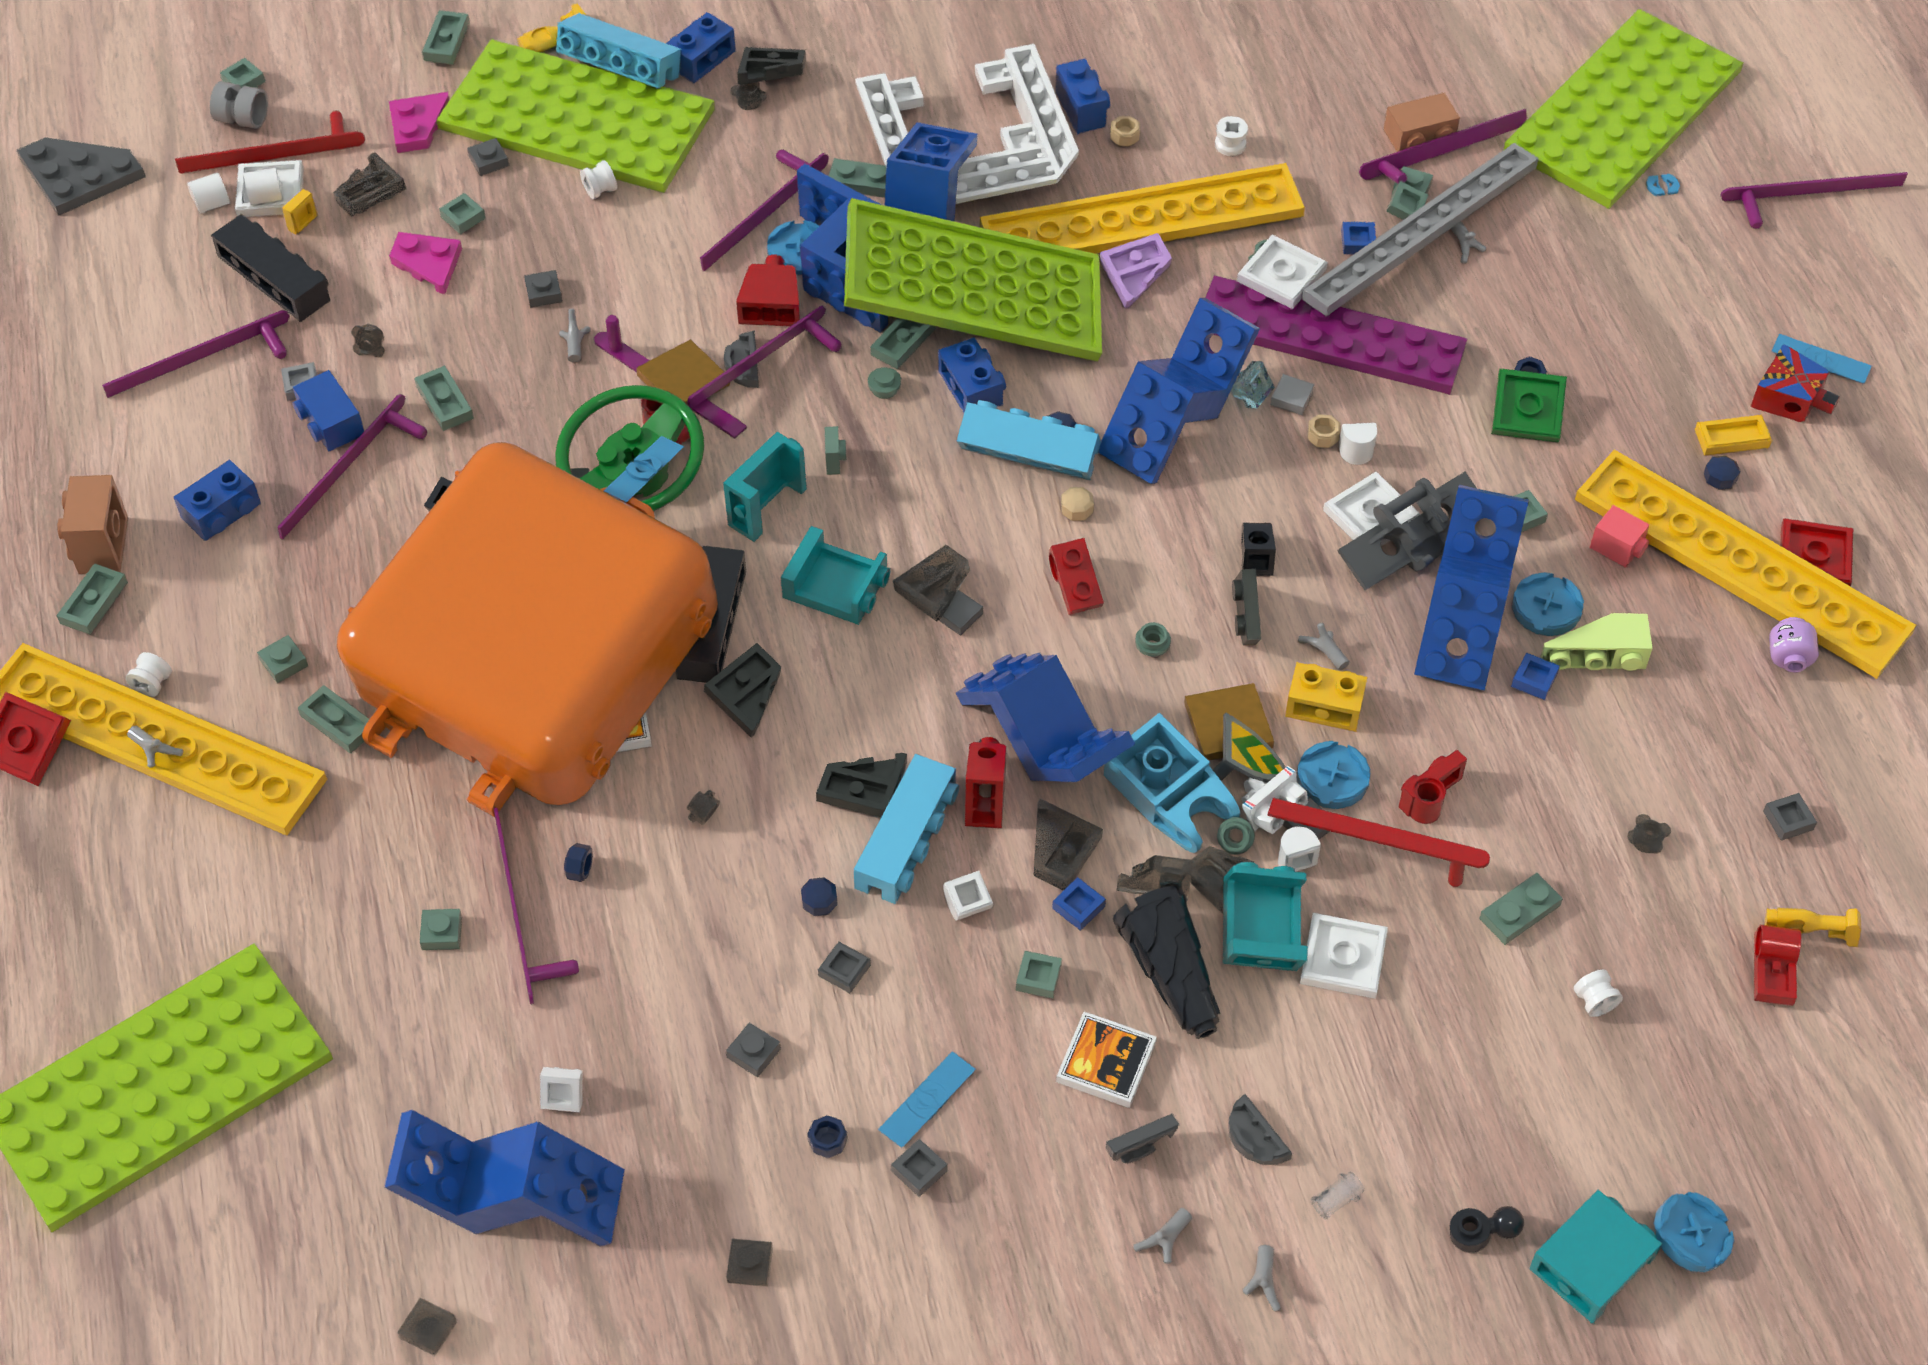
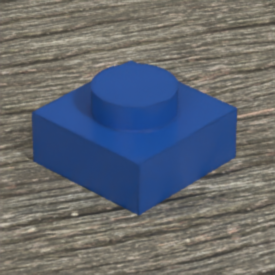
(1357, 236)
(1535, 676)
(1079, 903)

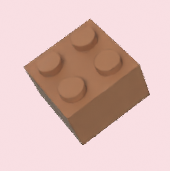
(93, 522)

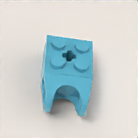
(1169, 782)

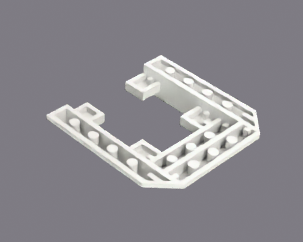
(1034, 151)

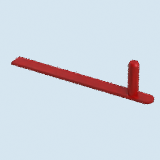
(336, 141)
(1457, 854)

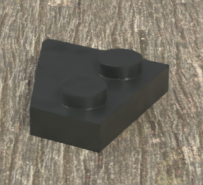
(1246, 597)

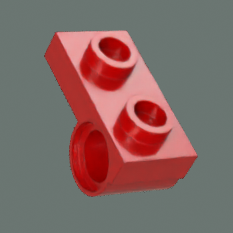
(1076, 576)
(1431, 785)
(1776, 964)

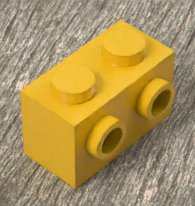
(1326, 696)

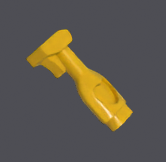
(546, 36)
(1807, 921)

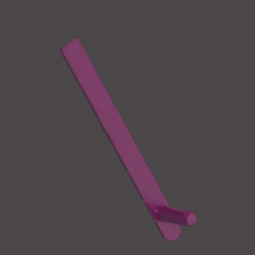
(1392, 163)
(1749, 194)
(764, 210)
(807, 323)
(261, 326)
(613, 345)
(388, 415)
(541, 972)

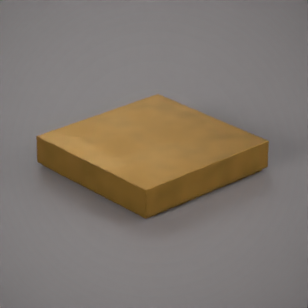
(680, 370)
(1207, 712)

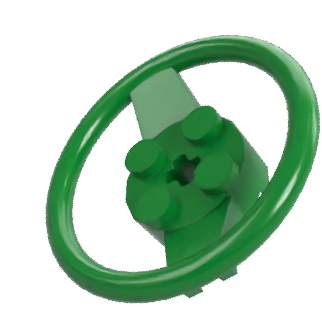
(633, 440)

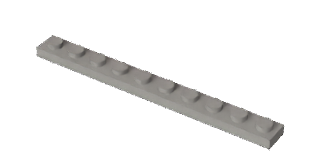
(1419, 229)

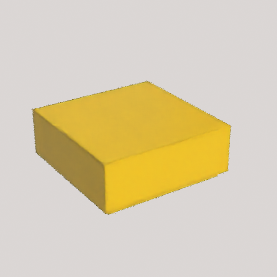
(299, 211)

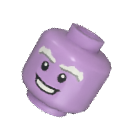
(1793, 643)

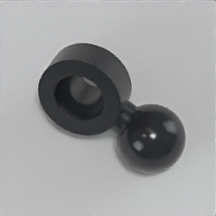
(1505, 1222)

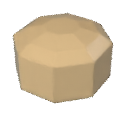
(1125, 131)
(1323, 431)
(1077, 503)

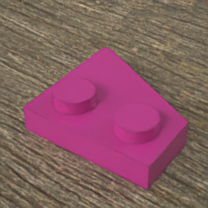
(416, 120)
(426, 258)

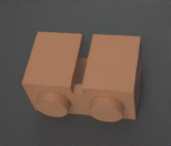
(1420, 121)

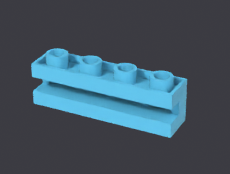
(618, 50)
(1029, 440)
(906, 828)

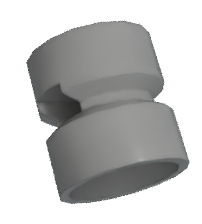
(238, 105)

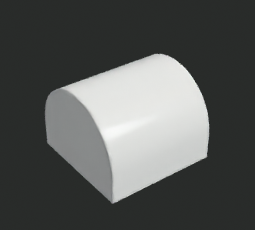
(263, 186)
(208, 192)
(1357, 442)
(1299, 848)
(967, 895)

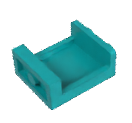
(759, 479)
(833, 578)
(1263, 917)
(1595, 1255)

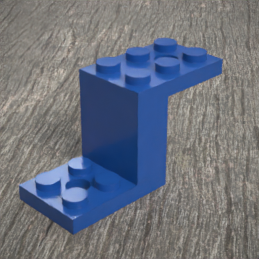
(925, 170)
(824, 251)
(1177, 390)
(1471, 587)
(1044, 718)
(505, 1178)

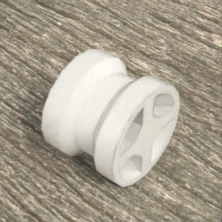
(1231, 136)
(598, 179)
(148, 674)
(1598, 993)

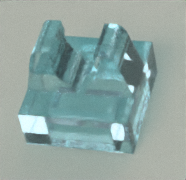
(1253, 384)

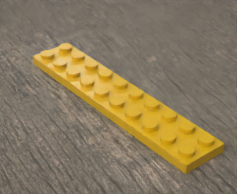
(1168, 209)
(1749, 563)
(214, 761)

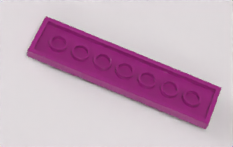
(1347, 338)

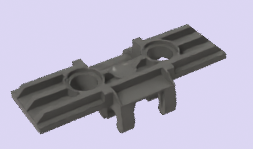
(1416, 541)

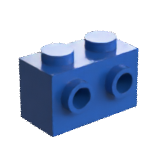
(703, 46)
(1081, 95)
(970, 374)
(327, 410)
(217, 500)

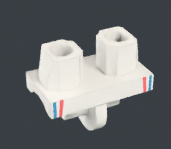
(1260, 795)

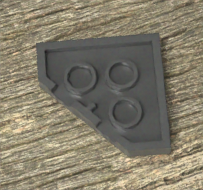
(78, 171)

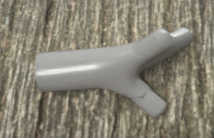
(1466, 241)
(574, 337)
(1328, 646)
(151, 745)
(1166, 1235)
(1263, 1276)

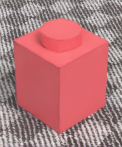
(1620, 536)

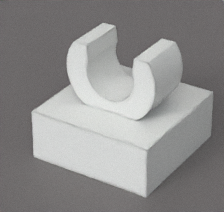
(561, 1089)

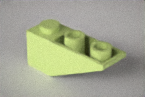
(1606, 643)

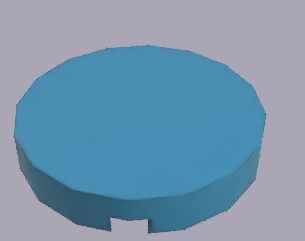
(786, 242)
(1547, 604)
(1333, 774)
(1693, 1232)

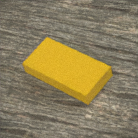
(1733, 435)

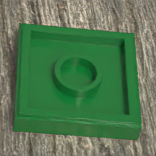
(1529, 405)

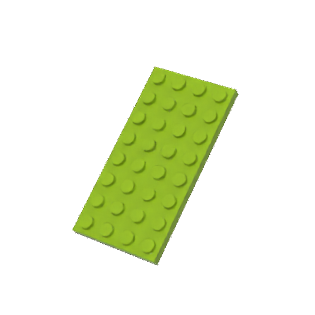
(1625, 107)
(576, 114)
(972, 280)
(155, 1086)

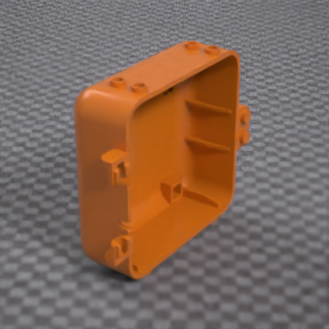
(526, 626)

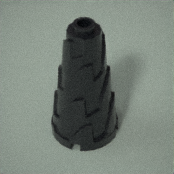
(1170, 955)

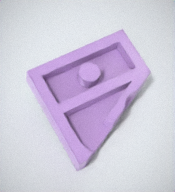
(1135, 266)

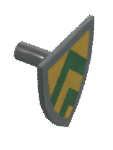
(1246, 753)

